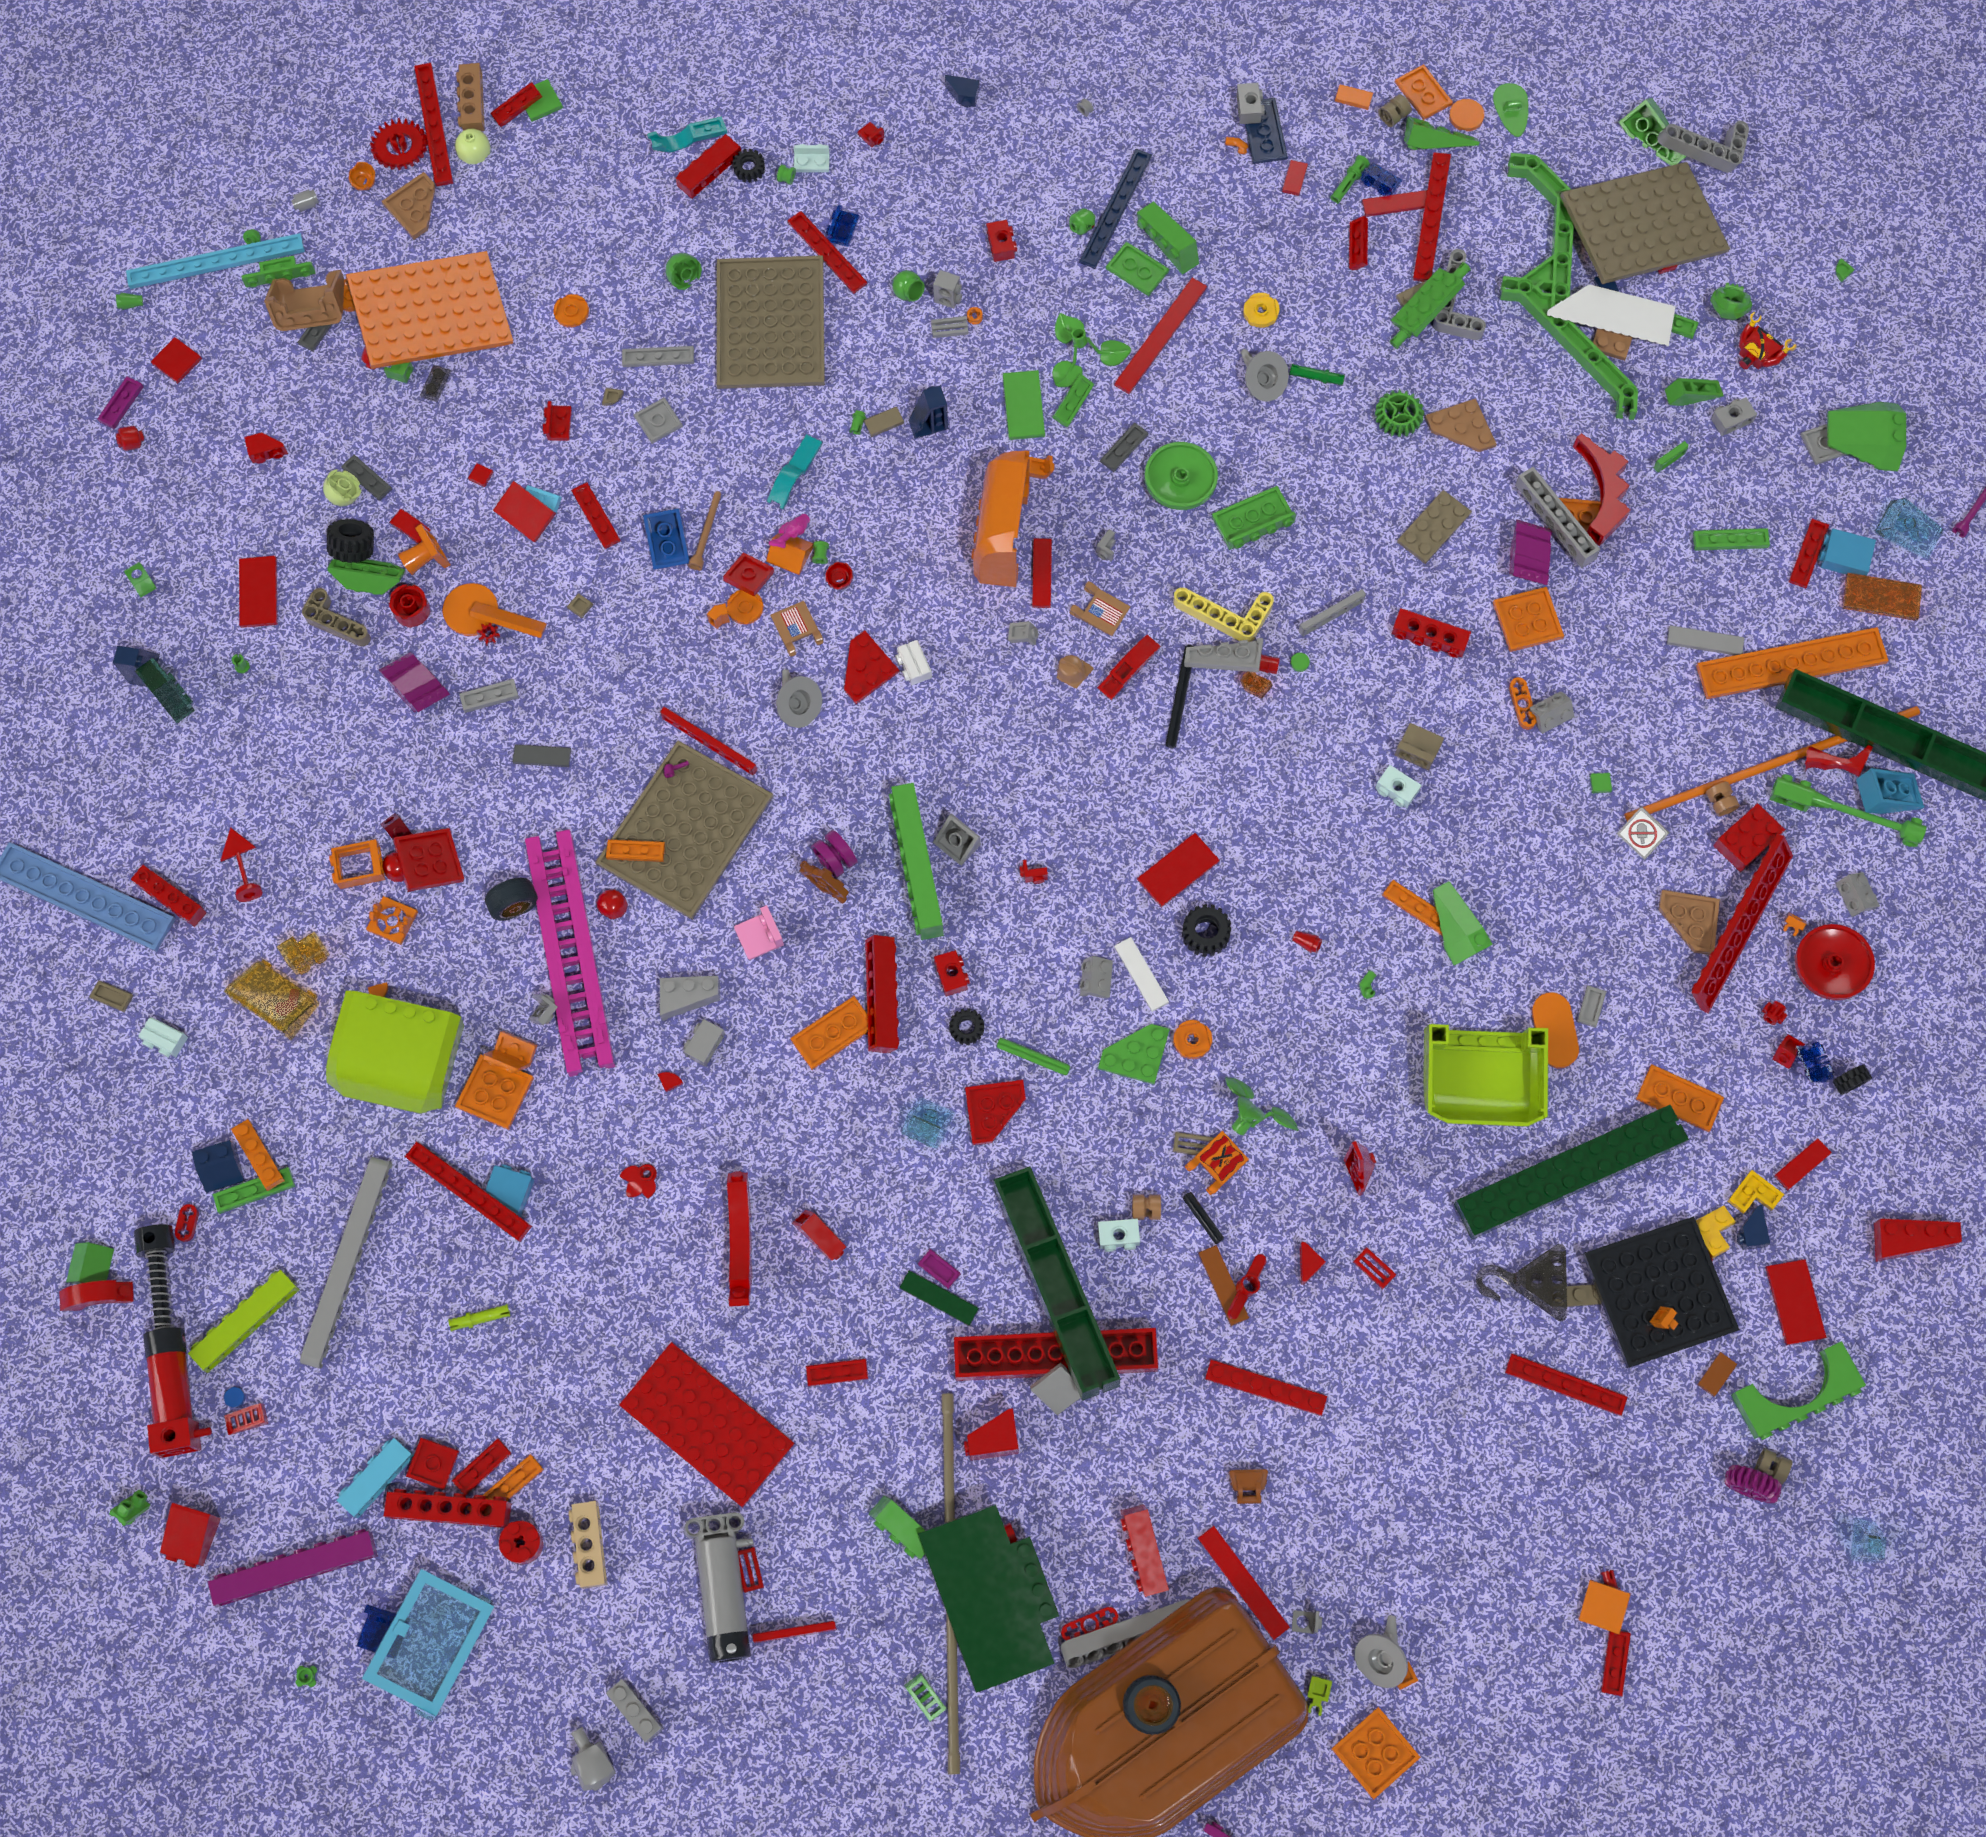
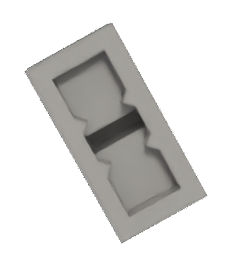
(947, 289)

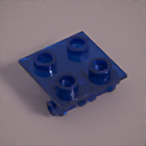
(1813, 1069)

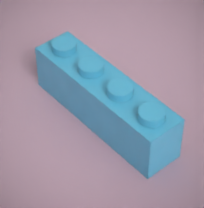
(375, 1478)

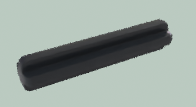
(1203, 1218)

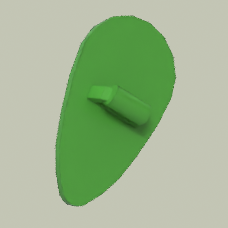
(1512, 107)

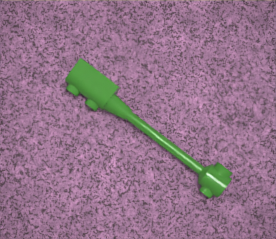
(1802, 796)

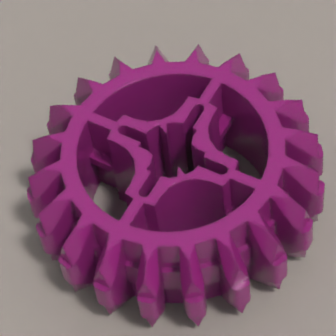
(1753, 1484)

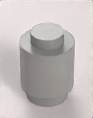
(305, 200)

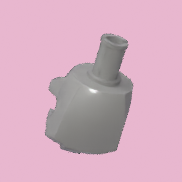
(590, 1763)

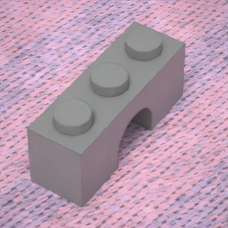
(634, 1711)

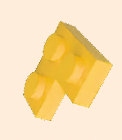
(1754, 1188)
(1710, 1229)

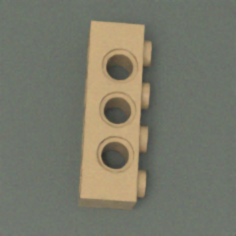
(597, 1576)

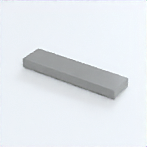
(658, 356)
(1332, 613)
(1705, 640)

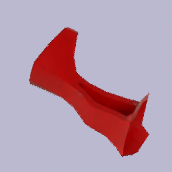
(1818, 759)

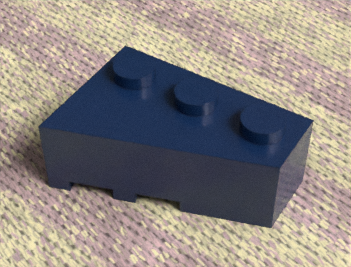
(929, 413)
(130, 659)

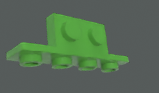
(277, 269)

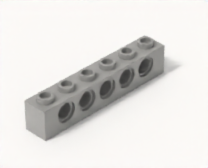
(1557, 517)

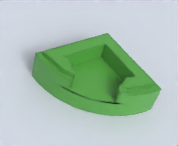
(1843, 270)

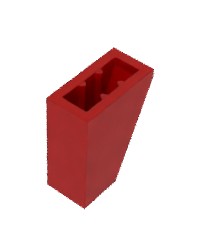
(819, 1235)

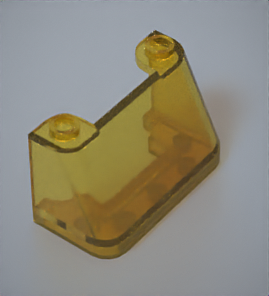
(272, 998)

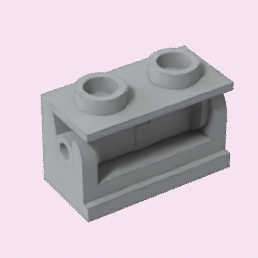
(704, 1042)

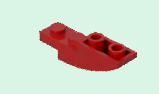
(1128, 667)

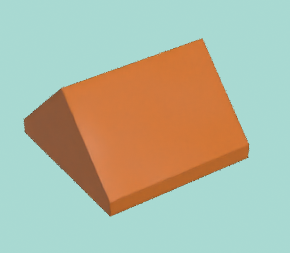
(792, 557)

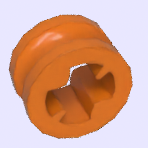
(978, 311)

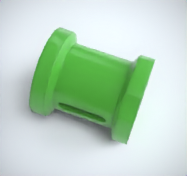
(820, 552)

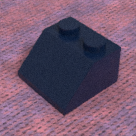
(218, 1166)

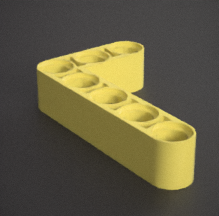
(1225, 615)

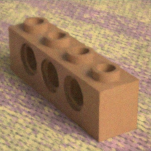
(471, 86)

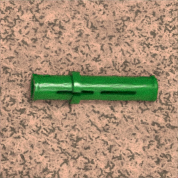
(1316, 374)

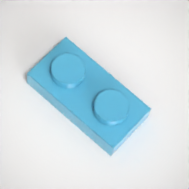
(549, 499)

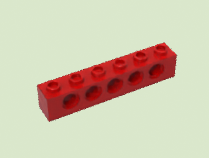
(396, 1509)

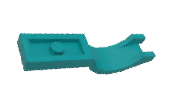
(692, 133)
(791, 472)

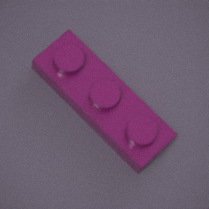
(120, 402)

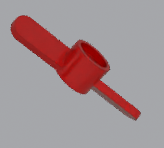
(1242, 1294)

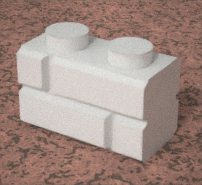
(914, 663)

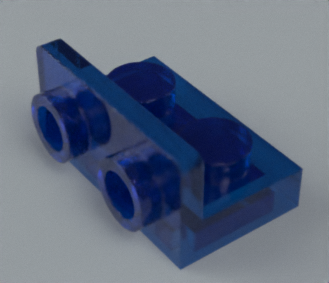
(1380, 179)
(842, 227)

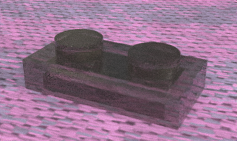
(435, 383)

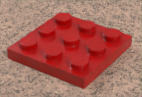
(428, 859)

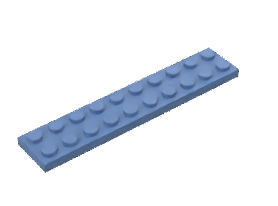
(84, 897)

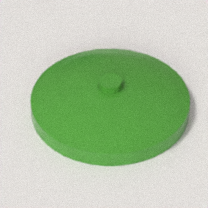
(1181, 475)

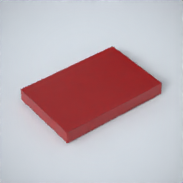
(524, 511)

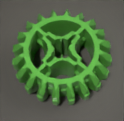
(1397, 403)

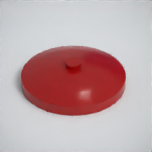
(1834, 962)

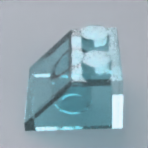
(927, 1123)

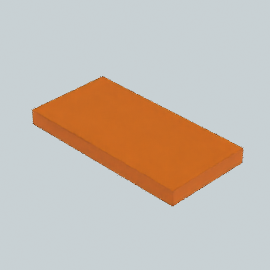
(831, 1033)
(1689, 1101)

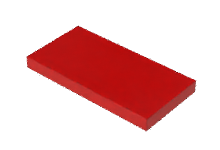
(258, 591)
(1178, 870)
(1795, 1302)

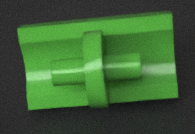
(130, 1508)

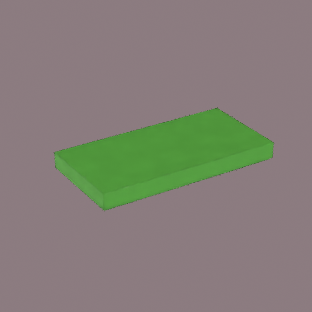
(1023, 405)

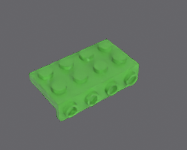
(1253, 518)

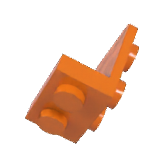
(511, 1052)

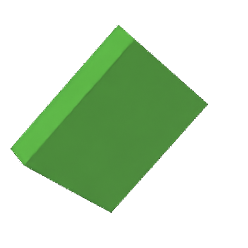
(547, 104)

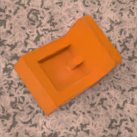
(1041, 467)

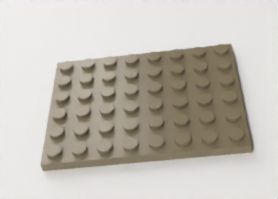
(1644, 222)
(770, 322)
(701, 819)

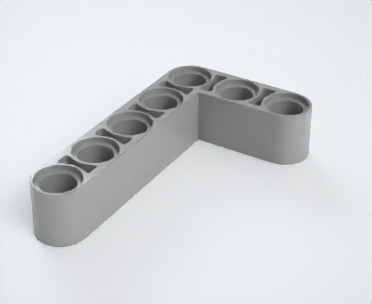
(1705, 150)
(1451, 318)

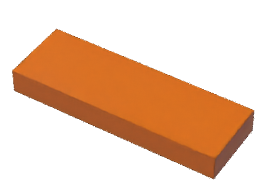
(635, 850)

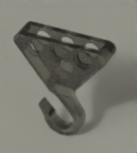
(1522, 1281)

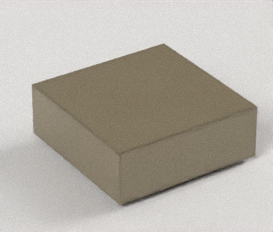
(580, 605)

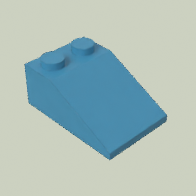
(1889, 791)

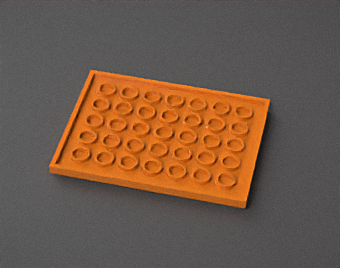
(429, 309)

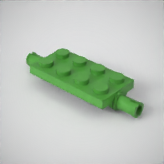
(1427, 303)

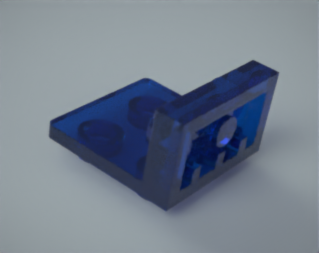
(374, 1627)

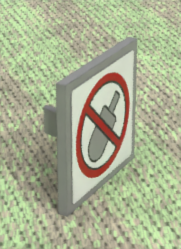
(1643, 833)

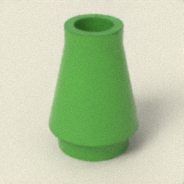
(127, 301)

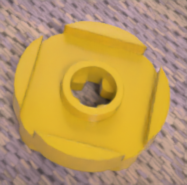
(1259, 319)

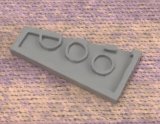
(1236, 657)

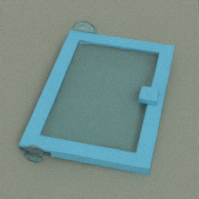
(428, 1643)

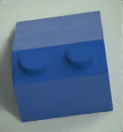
(666, 538)

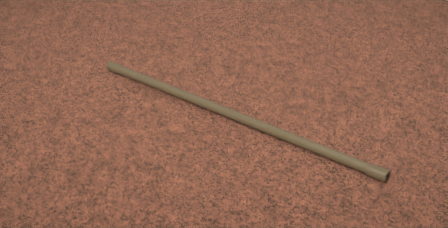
(949, 1509)

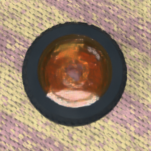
(511, 899)
(1165, 1709)

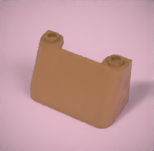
(306, 306)

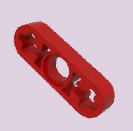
(1091, 1616)

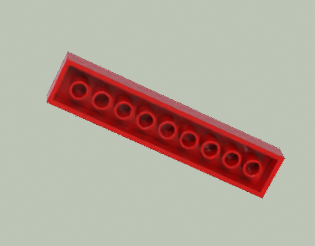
(1038, 1353)

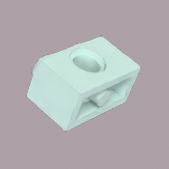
(1394, 777)
(1128, 1227)

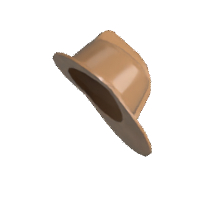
(1073, 670)

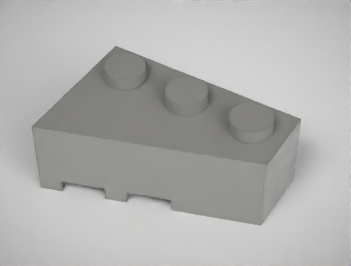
(687, 993)

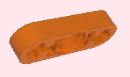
(1514, 692)

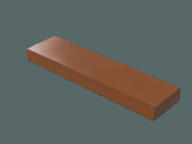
(1221, 1281)

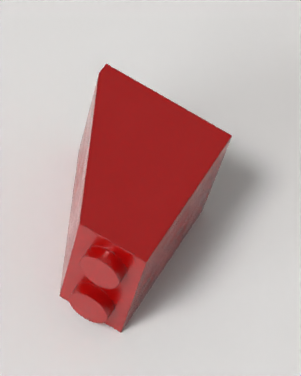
(994, 1438)
(188, 1535)

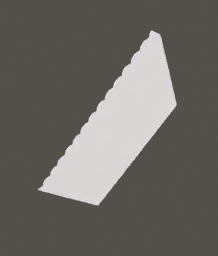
(1618, 313)

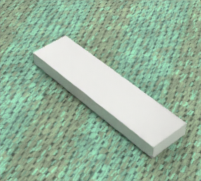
(1141, 974)

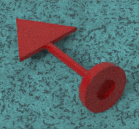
(235, 846)

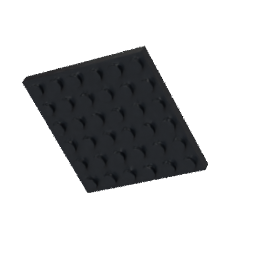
(1658, 1270)

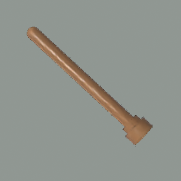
(696, 562)

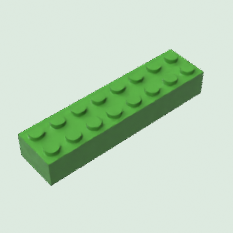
(916, 861)

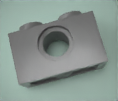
(1247, 94)
(1743, 414)

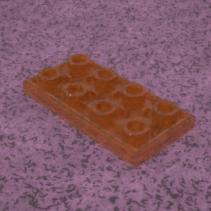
(1882, 596)

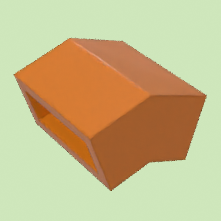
(718, 615)

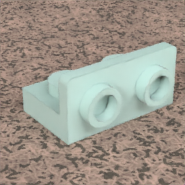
(811, 158)

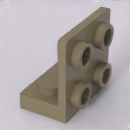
(1419, 746)

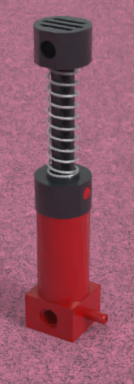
(165, 1351)

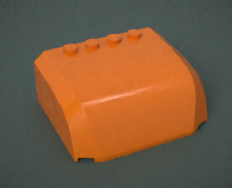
(998, 521)

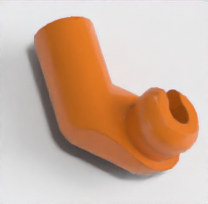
(1237, 142)

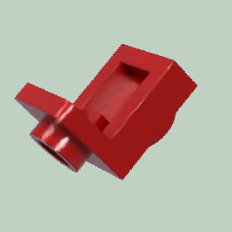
(1036, 875)

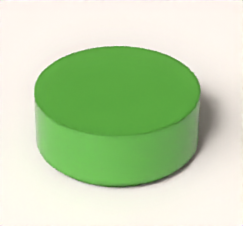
(1300, 662)

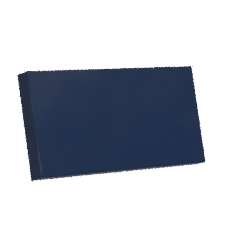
(1267, 138)

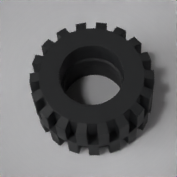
(350, 540)
(1201, 944)

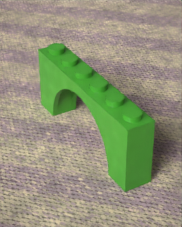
(1839, 1380)

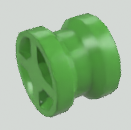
(786, 174)

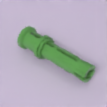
(1353, 173)

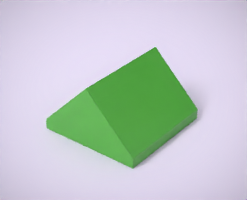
(89, 1263)

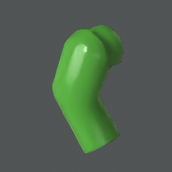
(1365, 985)

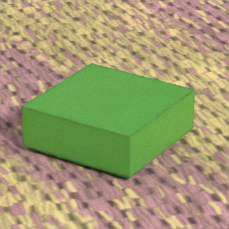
(1601, 783)

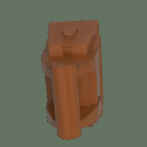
(1248, 1480)

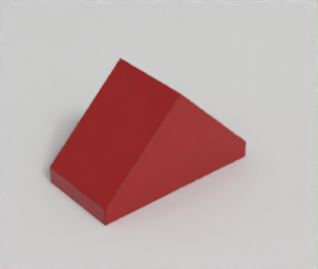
(1309, 1262)

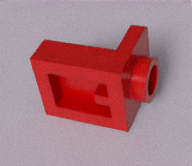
(871, 134)
(1787, 1051)

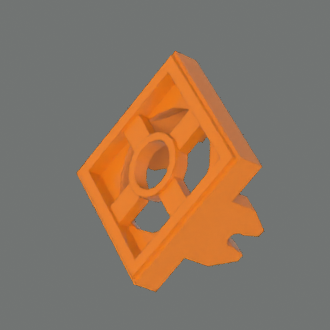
(404, 926)

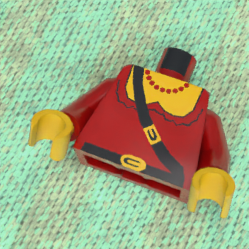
(1760, 348)

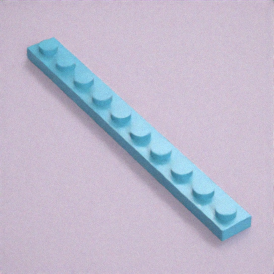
(215, 261)

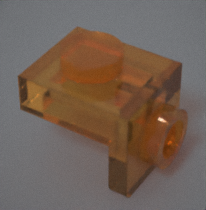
(1255, 684)

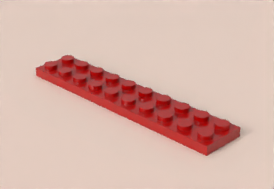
(1742, 923)

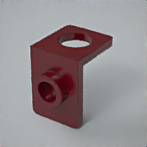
(395, 827)

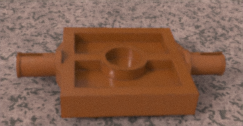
(824, 881)

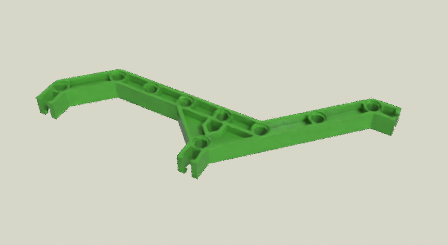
(1556, 279)

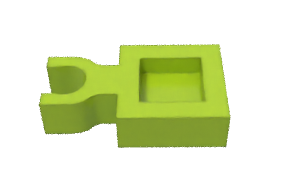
(1319, 1691)

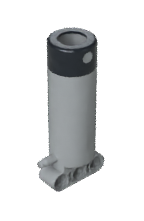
(722, 1586)

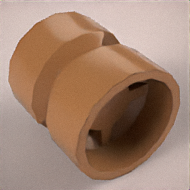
(1725, 805)
(1146, 1206)

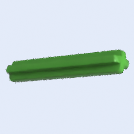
(1033, 1056)

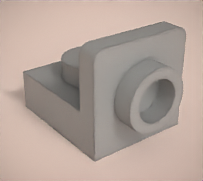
(1105, 545)
(1023, 633)

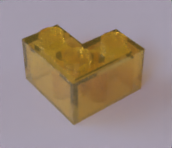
(304, 953)

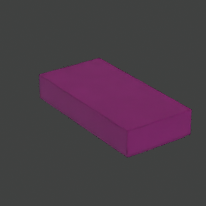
(939, 1269)

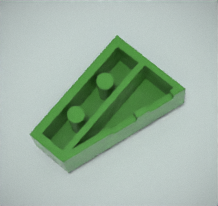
(899, 1525)

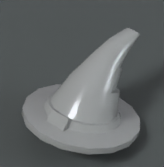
(1265, 374)
(798, 700)
(1381, 1657)

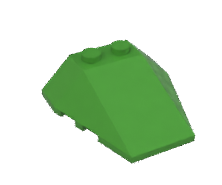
(1870, 433)

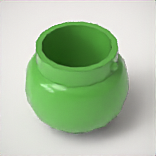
(908, 286)

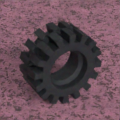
(749, 157)
(964, 1015)
(1852, 1079)

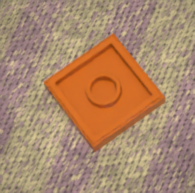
(1604, 1606)

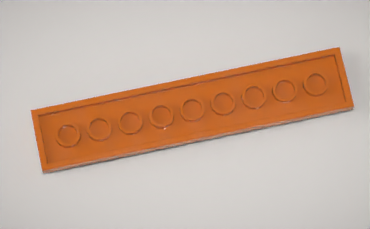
(1774, 665)

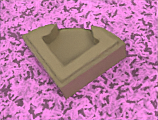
(611, 396)

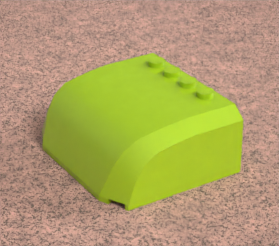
(393, 1052)
(1486, 1076)

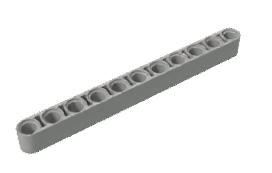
(344, 1265)

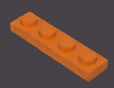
(257, 1155)

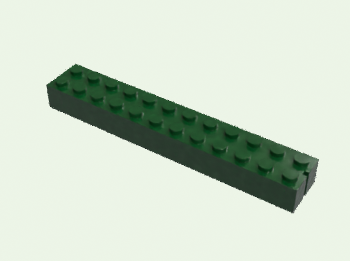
(1884, 731)
(1571, 1172)
(1056, 1283)

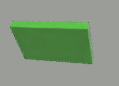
(1137, 268)

